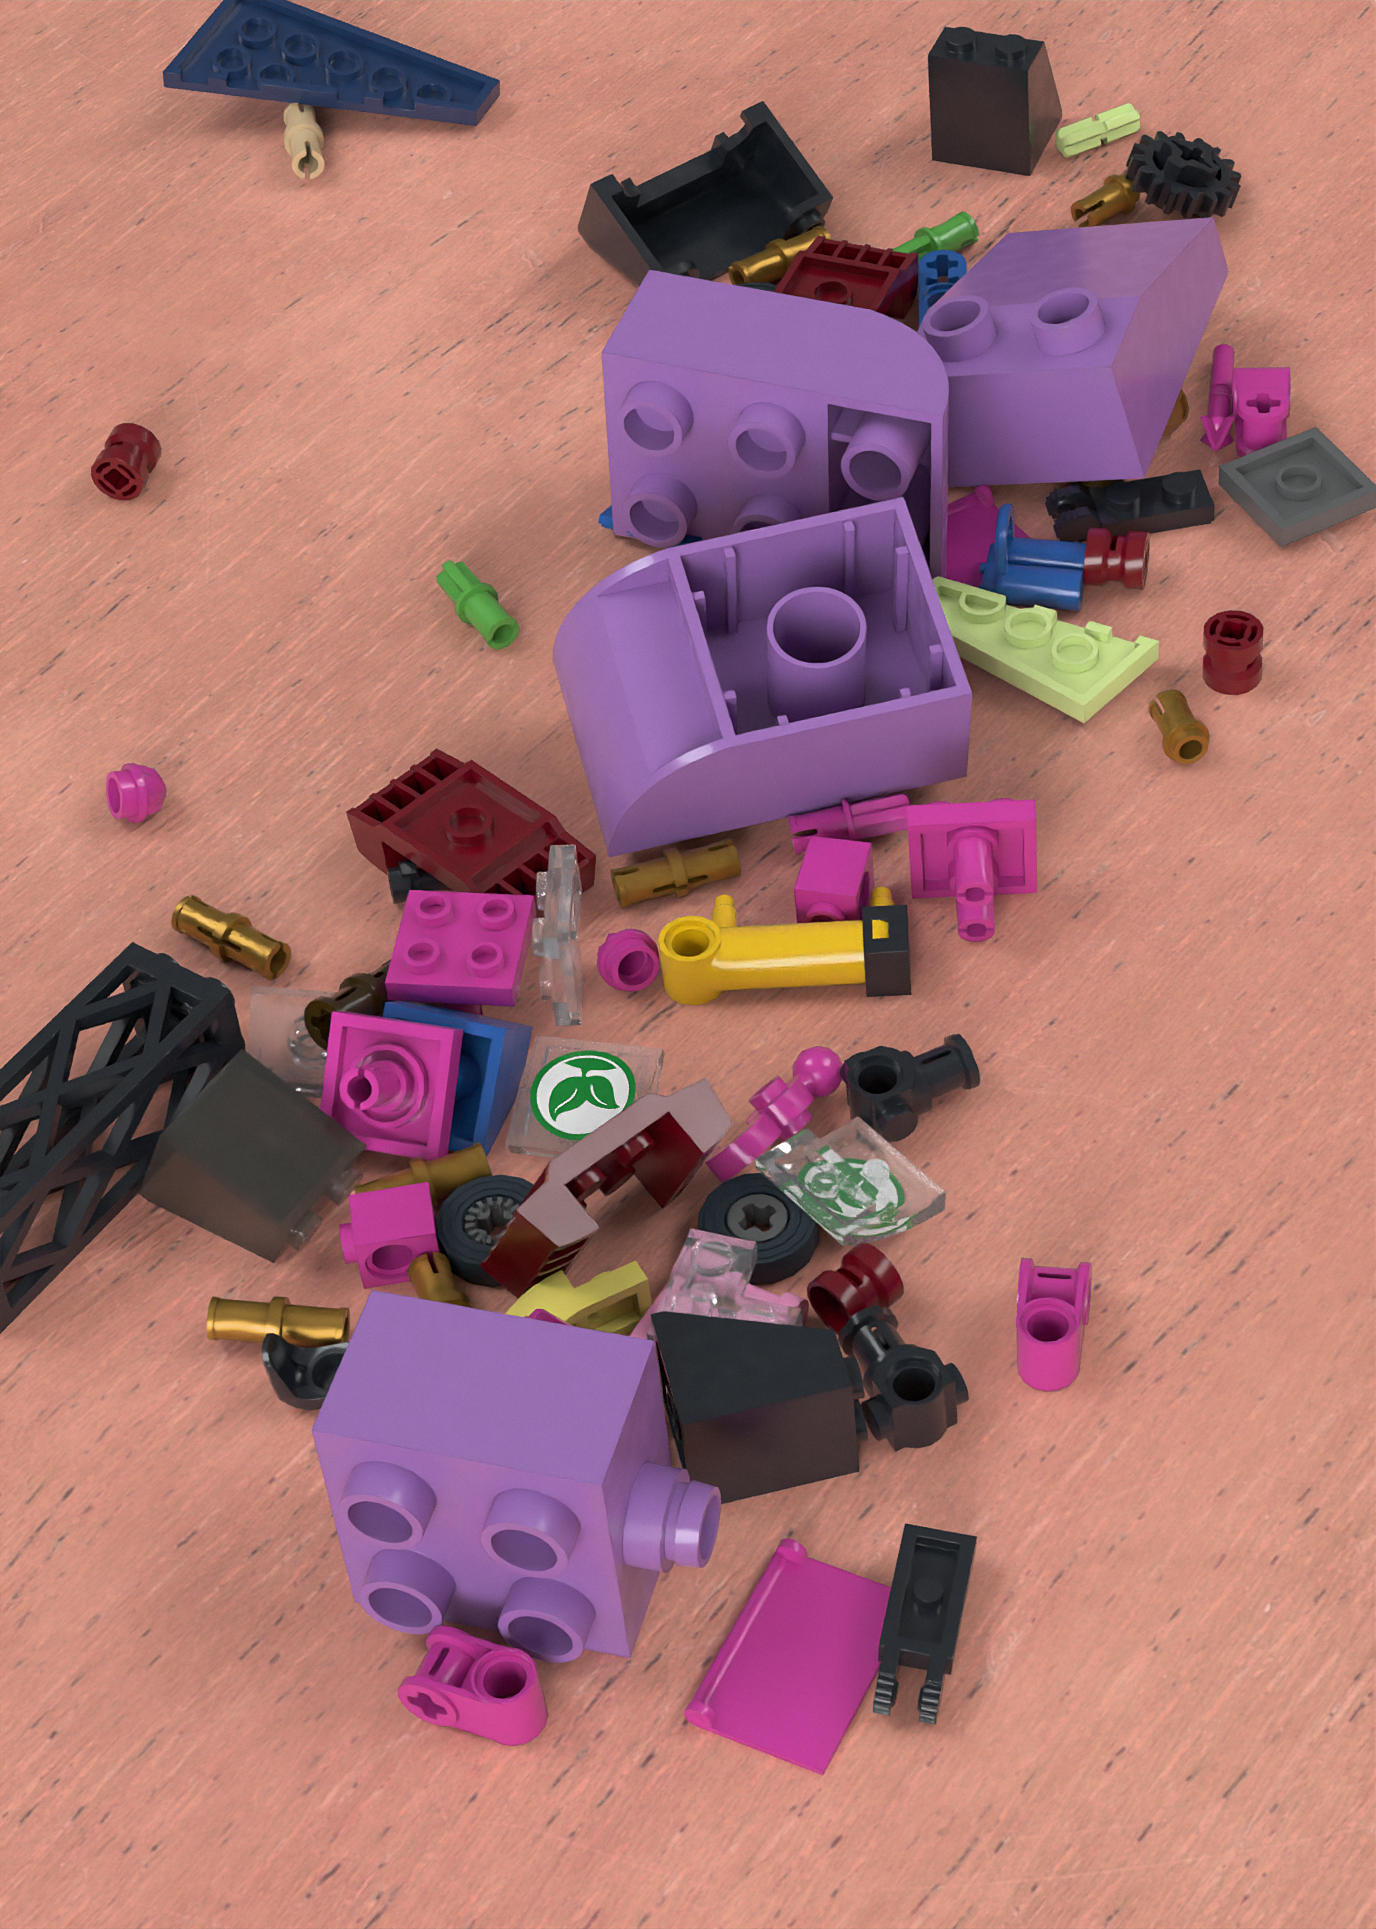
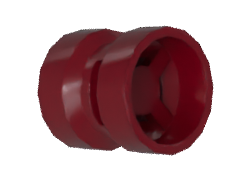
(126, 461)
(1116, 558)
(1232, 652)
(861, 1282)

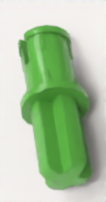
(950, 235)
(478, 605)

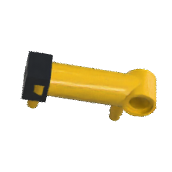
(718, 956)

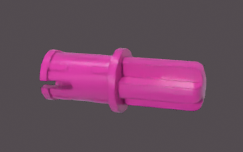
(852, 820)

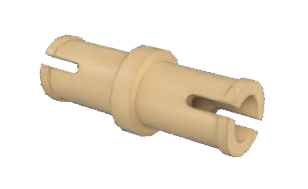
(303, 140)

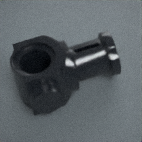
(894, 1087)
(907, 1385)

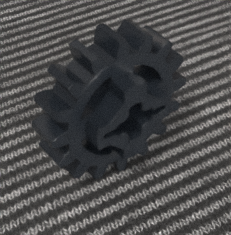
(1183, 175)

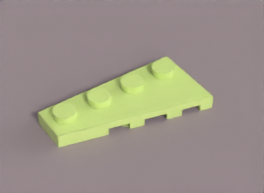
(1043, 656)

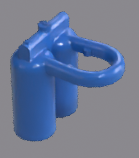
(1033, 569)

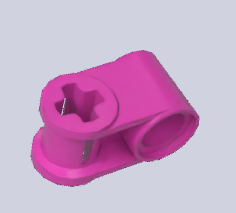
(1260, 406)
(1051, 1323)
(465, 1685)

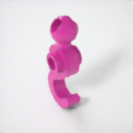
(779, 1110)

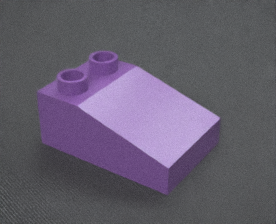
(1073, 349)

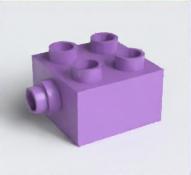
(506, 1477)

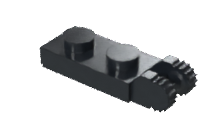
(1135, 505)
(924, 1614)

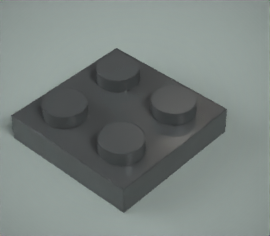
(1298, 486)

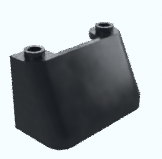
(708, 208)

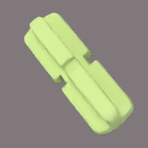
(1087, 134)

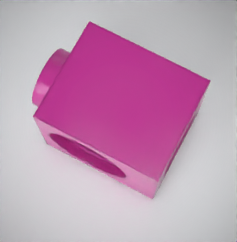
(834, 880)
(389, 1233)

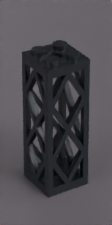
(180, 1029)

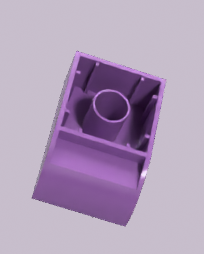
(767, 413)
(763, 678)

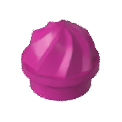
(134, 792)
(628, 960)

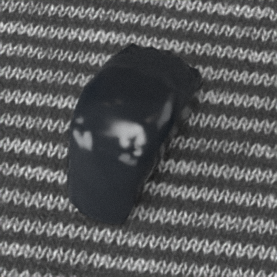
(298, 1373)

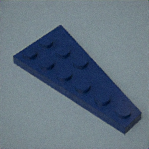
(316, 60)

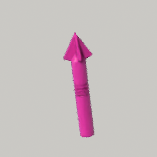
(1218, 417)

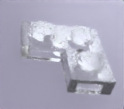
(557, 935)
(713, 1279)

